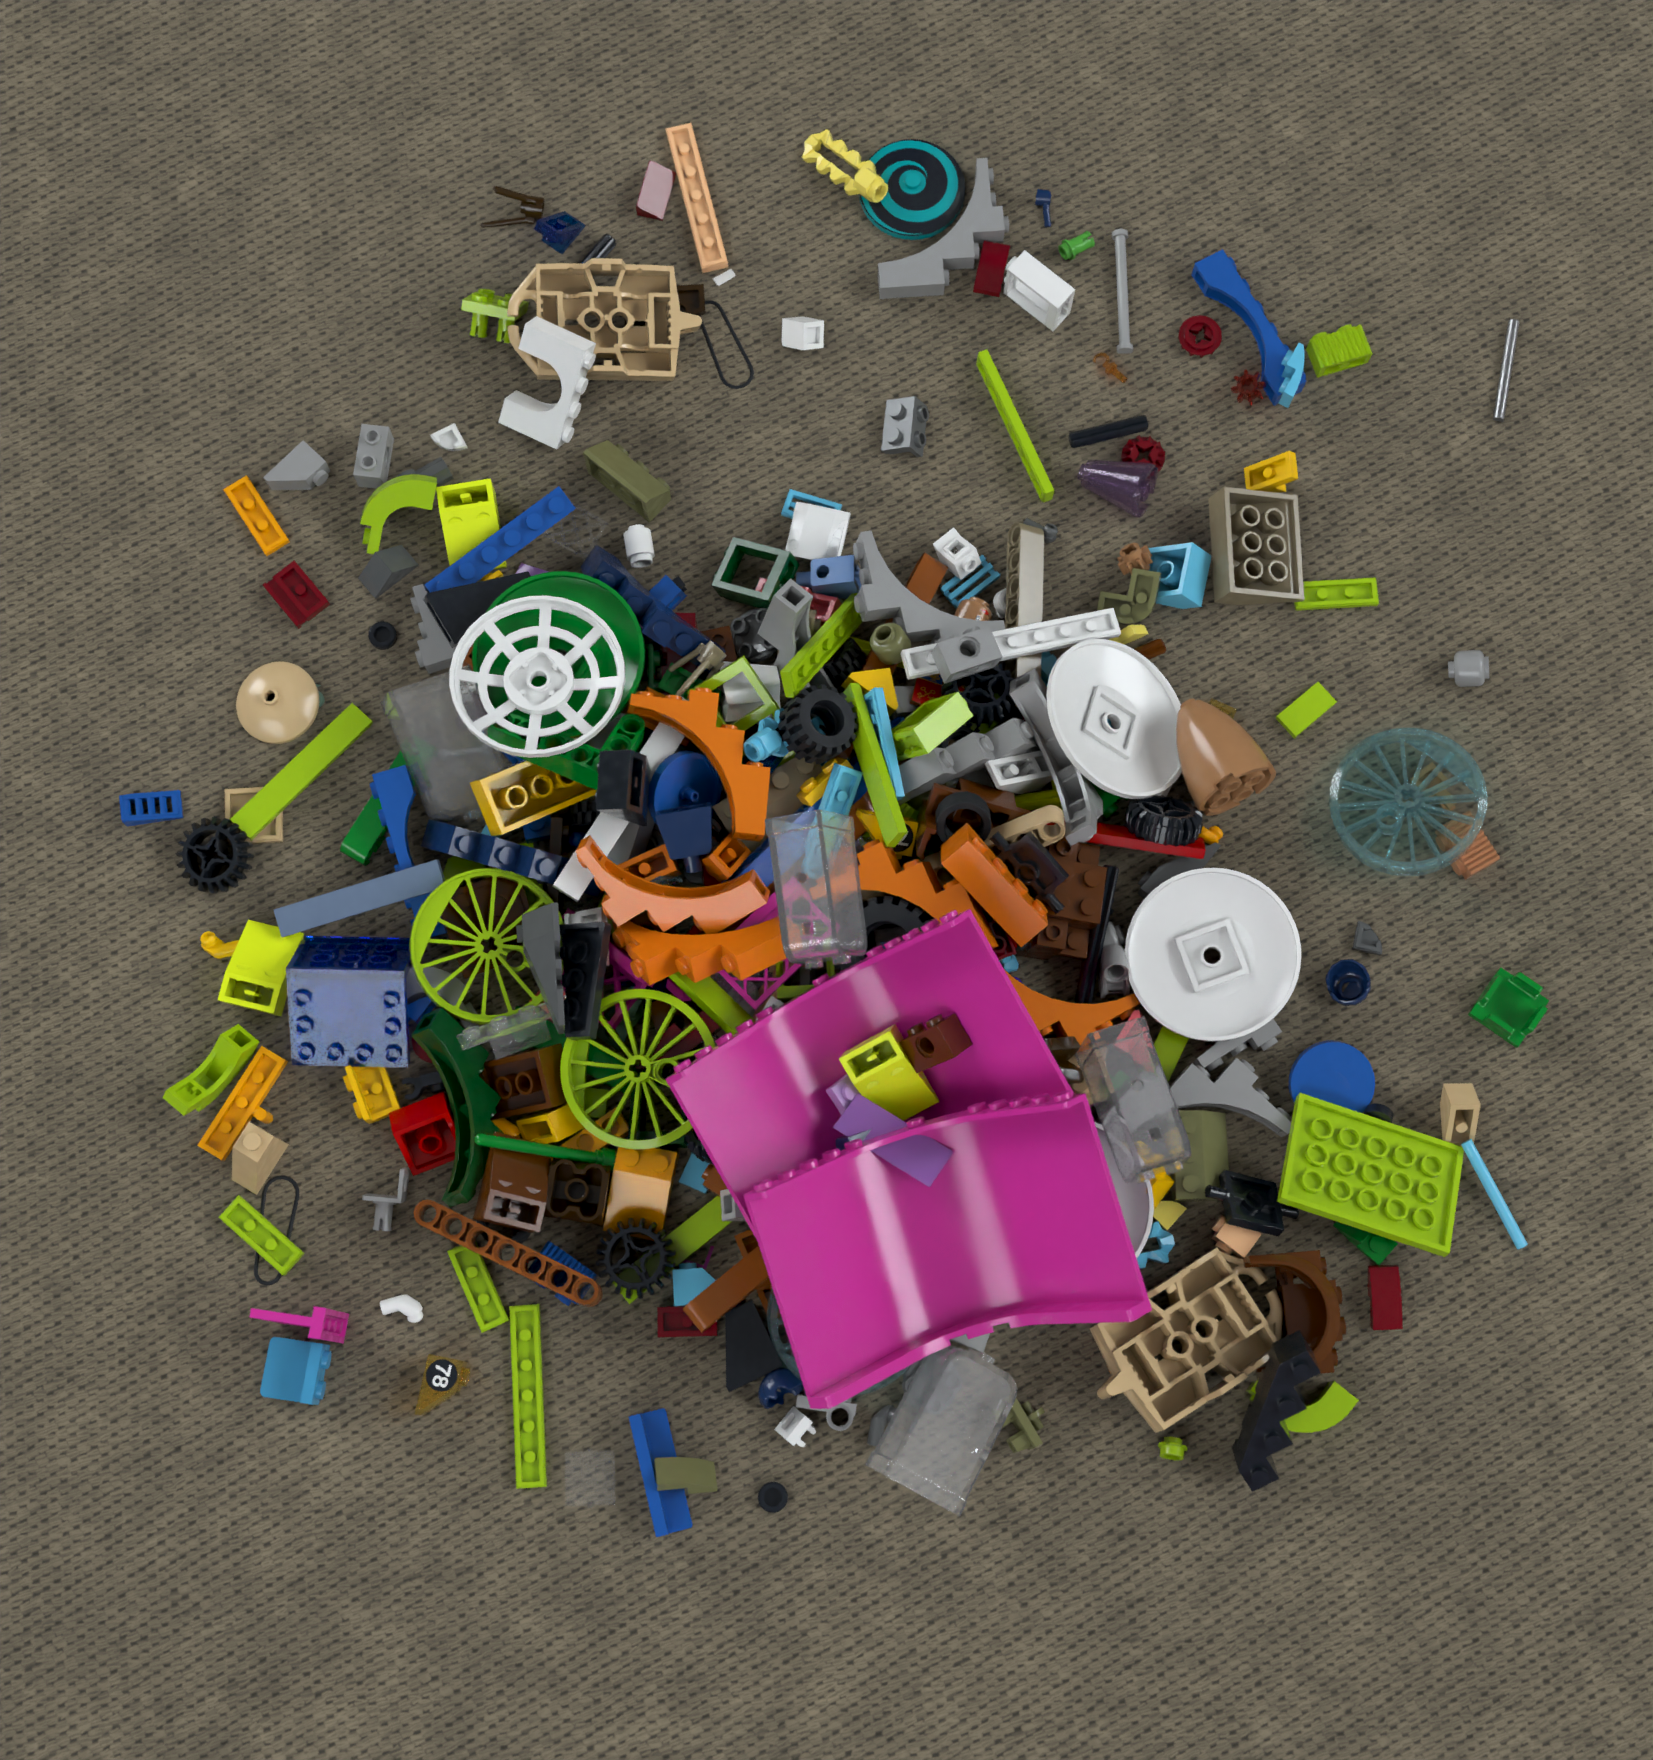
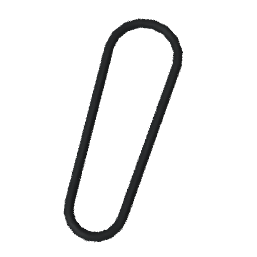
(738, 343)
(289, 1228)

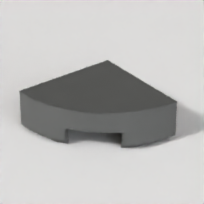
(1366, 940)

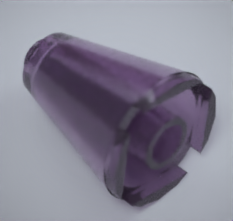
(1120, 483)

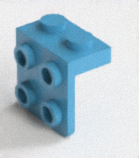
(295, 1370)

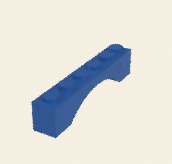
(1221, 282)
(504, 542)
(396, 797)

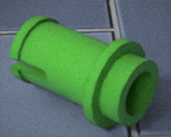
(1072, 247)

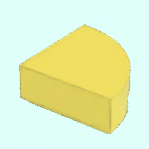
(1131, 633)
(1167, 1213)

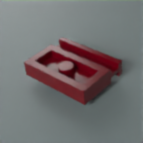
(296, 594)

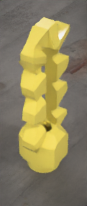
(865, 181)

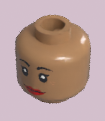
(974, 609)

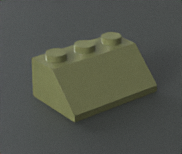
(627, 479)
(1208, 1155)

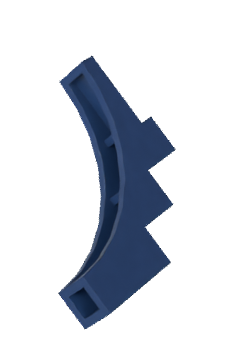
(652, 615)
(497, 853)

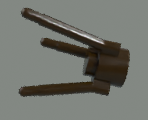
(530, 206)

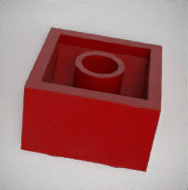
(425, 1133)

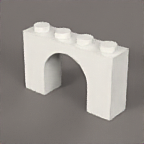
(571, 359)

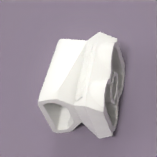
(741, 697)

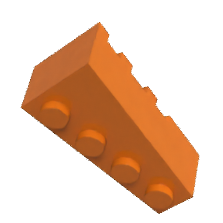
(993, 885)

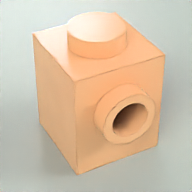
(1233, 1238)

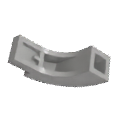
(450, 992)

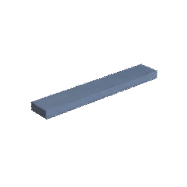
(359, 898)

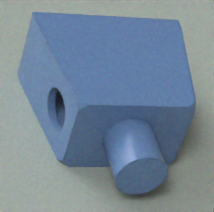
(840, 576)

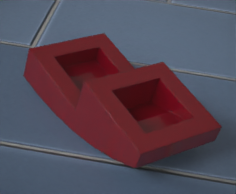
(991, 268)
(1385, 1297)

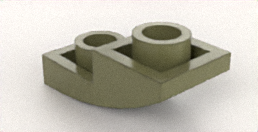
(685, 1472)

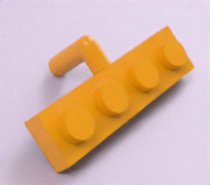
(243, 1104)

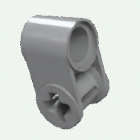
(1113, 972)

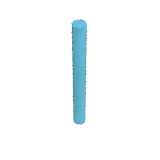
(1494, 1194)

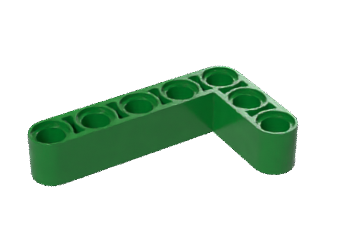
(581, 762)

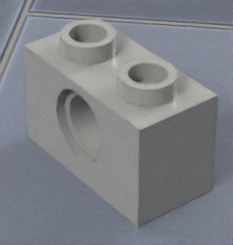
(373, 456)
(955, 665)

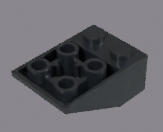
(623, 785)

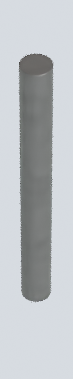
(1506, 369)

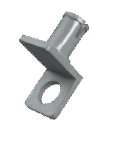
(385, 1203)

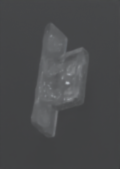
(510, 1032)

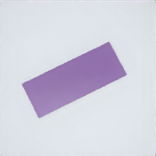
(914, 1155)

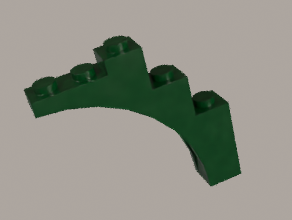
(469, 1096)

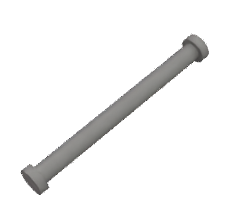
(1120, 237)

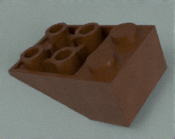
(513, 1189)

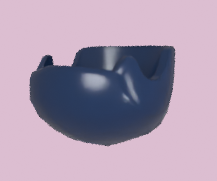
(1348, 971)
(782, 1379)

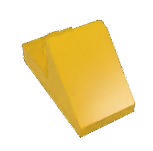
(1272, 473)

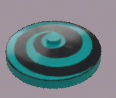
(922, 191)

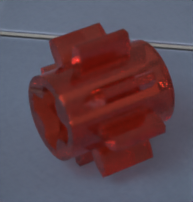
(1248, 379)

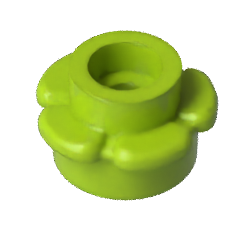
(1172, 1448)

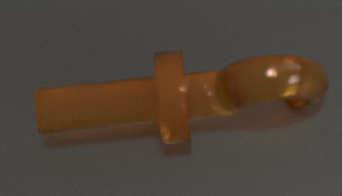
(1111, 368)

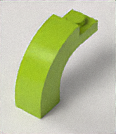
(399, 492)
(216, 1072)
(1324, 1412)

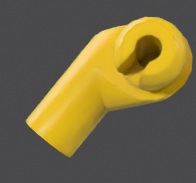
(216, 947)

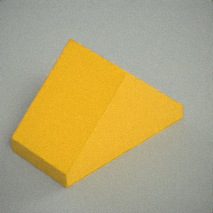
(875, 678)

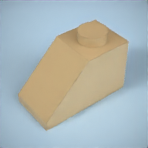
(1459, 1112)

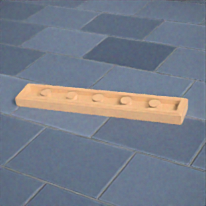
(697, 198)

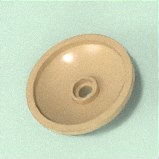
(288, 713)

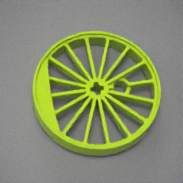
(429, 916)
(575, 1063)

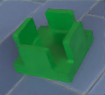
(1510, 1006)

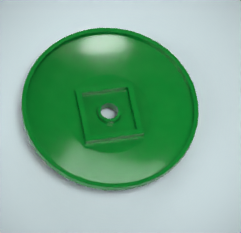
(601, 600)

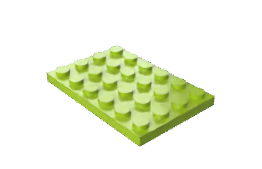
(1371, 1175)

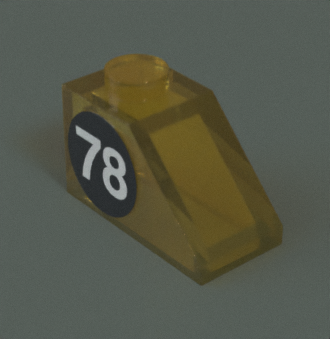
(440, 1382)

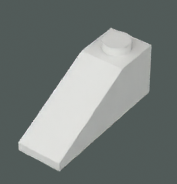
(1020, 772)

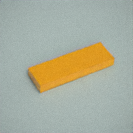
(256, 515)

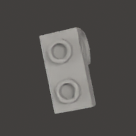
(802, 1402)

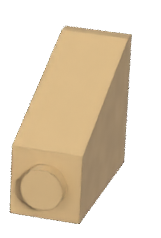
(255, 1157)

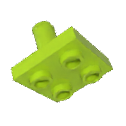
(487, 304)

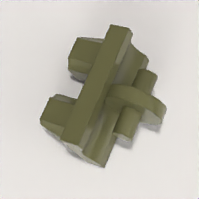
(1026, 1434)

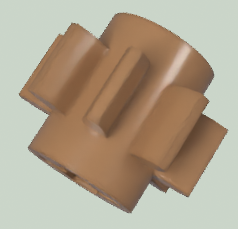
(1134, 557)

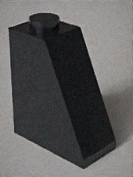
(748, 1346)

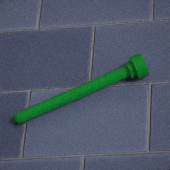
(604, 1156)

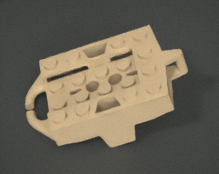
(640, 294)
(1232, 1347)

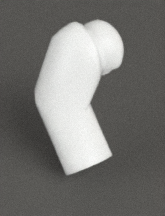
(404, 1304)

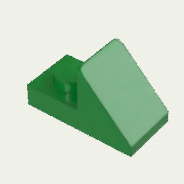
(1370, 1244)

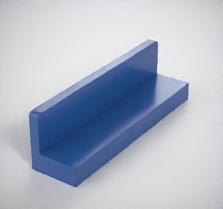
(654, 1440)

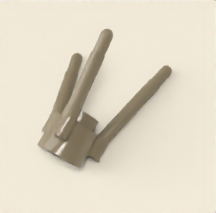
(709, 657)

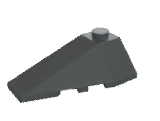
(541, 948)

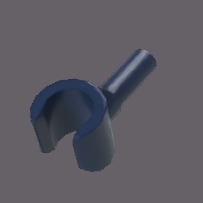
(1043, 199)

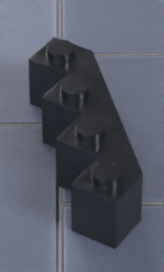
(1275, 1400)

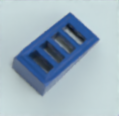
(150, 797)

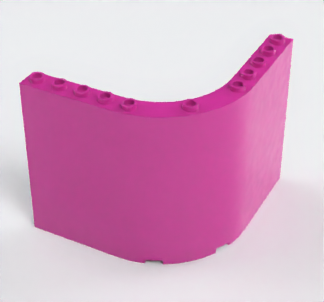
(763, 1091)
(894, 1269)

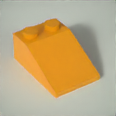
(640, 1188)

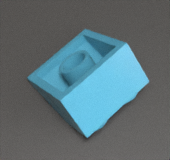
(1183, 574)

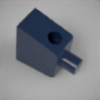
(687, 833)

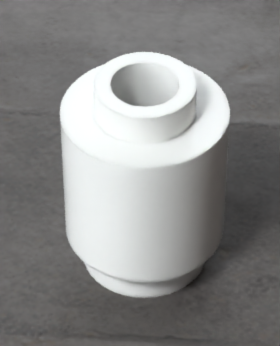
(639, 546)

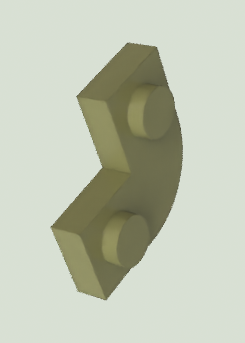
(1140, 598)

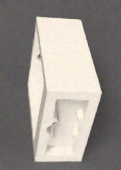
(1038, 290)

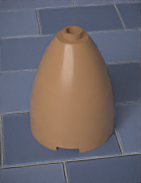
(1218, 758)

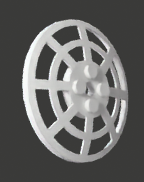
(533, 663)

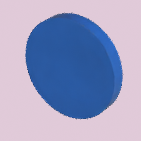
(683, 781)
(1333, 1074)

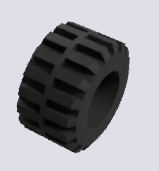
(834, 713)

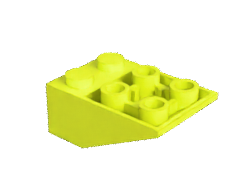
(467, 516)
(258, 969)
(887, 1076)

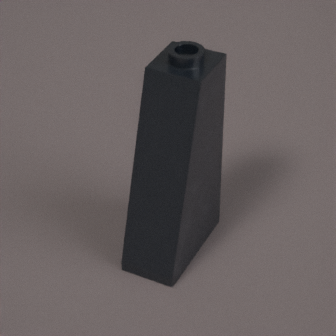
(461, 606)

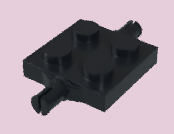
(1033, 866)
(1251, 1203)

